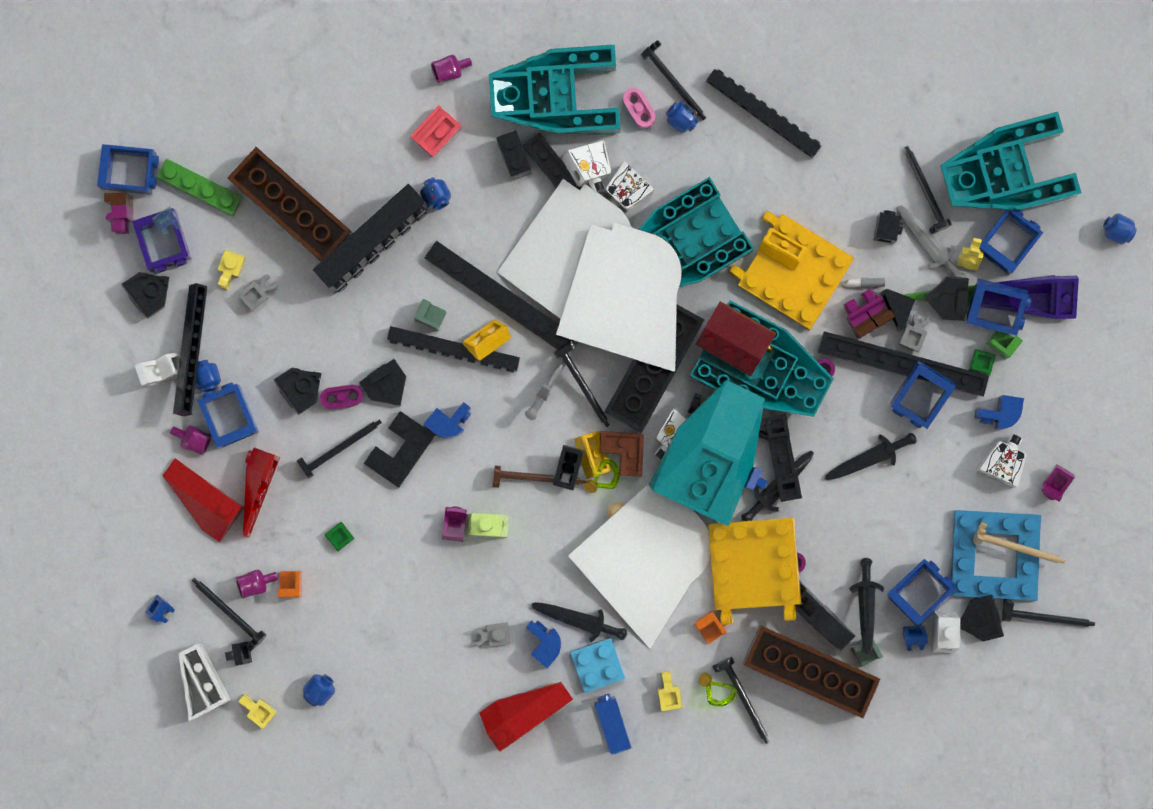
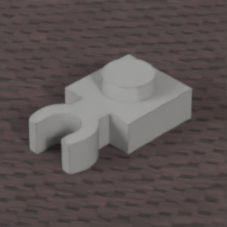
(255, 294)
(914, 335)
(496, 635)

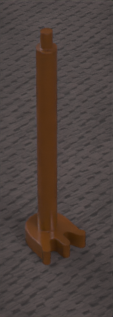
(524, 476)

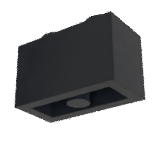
(513, 155)

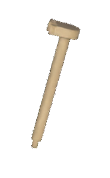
(980, 536)

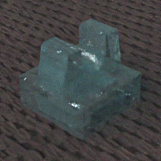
(164, 219)

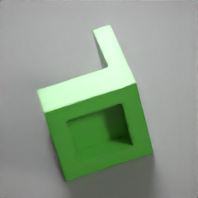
(1004, 343)

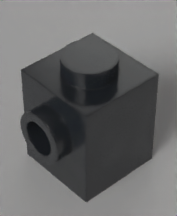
(888, 227)

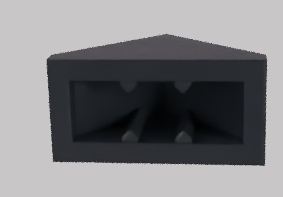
(899, 305)
(568, 467)

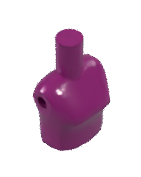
(449, 68)
(192, 439)
(254, 583)

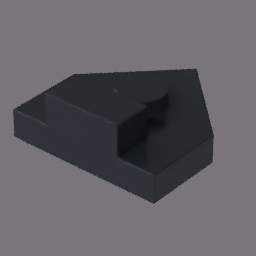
(147, 292)
(950, 298)
(385, 384)
(299, 388)
(982, 619)

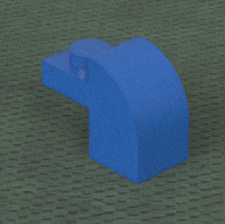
(1007, 413)
(448, 427)
(549, 647)

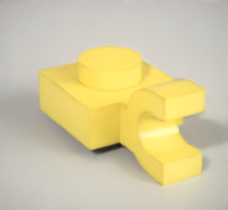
(971, 257)
(230, 265)
(669, 695)
(259, 712)

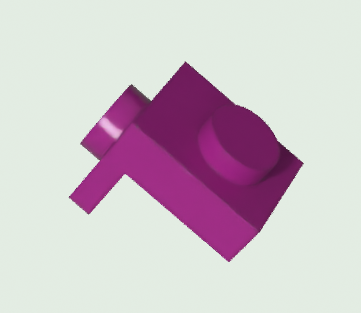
(1057, 483)
(454, 524)

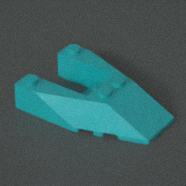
(543, 91)
(997, 170)

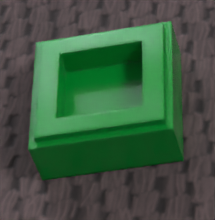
(982, 362)
(339, 536)

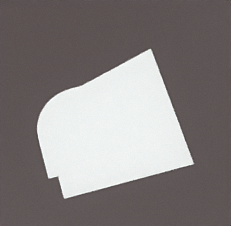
(552, 245)
(625, 295)
(646, 559)

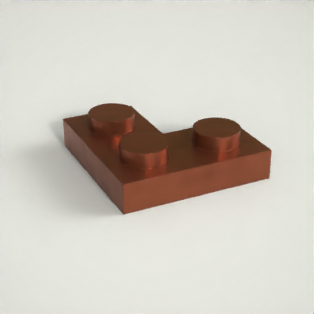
(629, 446)

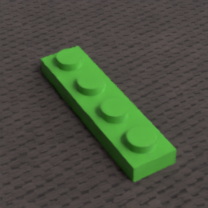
(199, 187)

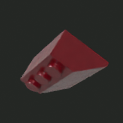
(735, 338)

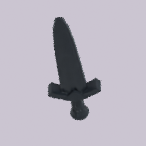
(872, 456)
(770, 494)
(866, 598)
(580, 620)

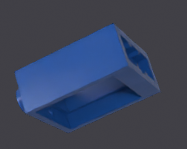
(106, 164)
(998, 258)
(980, 287)
(931, 375)
(234, 436)
(902, 604)
(612, 724)

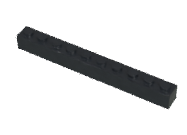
(763, 113)
(447, 347)
(190, 350)

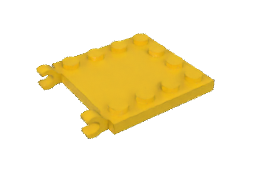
(797, 292)
(755, 566)

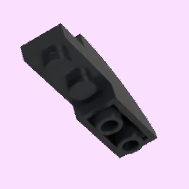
(823, 619)

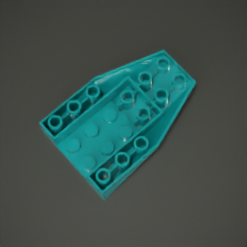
(699, 232)
(787, 380)
(712, 453)

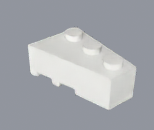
(201, 682)

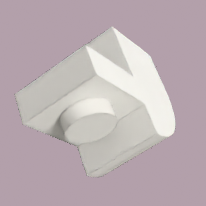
(158, 370)

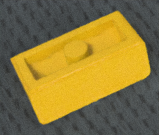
(782, 248)
(487, 339)
(591, 457)

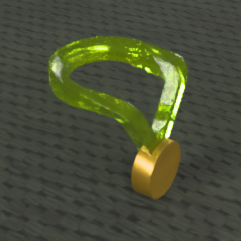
(592, 485)
(706, 681)

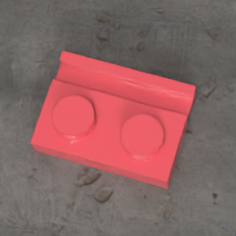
(436, 131)

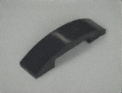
(782, 458)

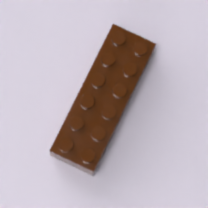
(289, 204)
(811, 671)

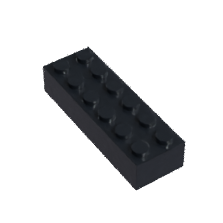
(371, 238)
(646, 383)

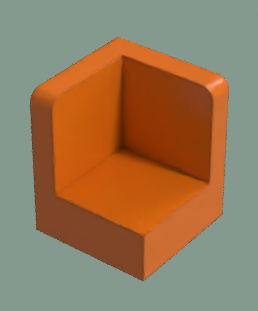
(290, 584)
(710, 627)

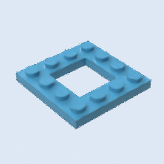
(1024, 584)

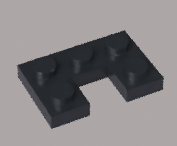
(416, 442)

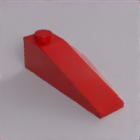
(259, 475)
(207, 504)
(517, 715)

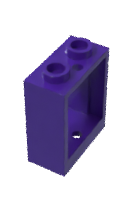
(160, 265)

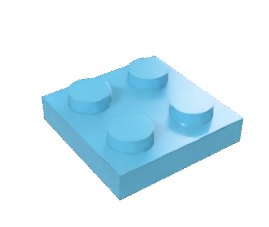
(597, 665)

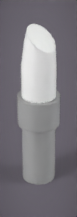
(865, 282)

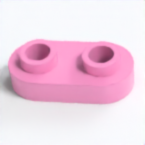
(638, 109)

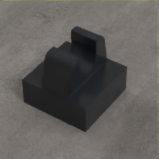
(239, 654)

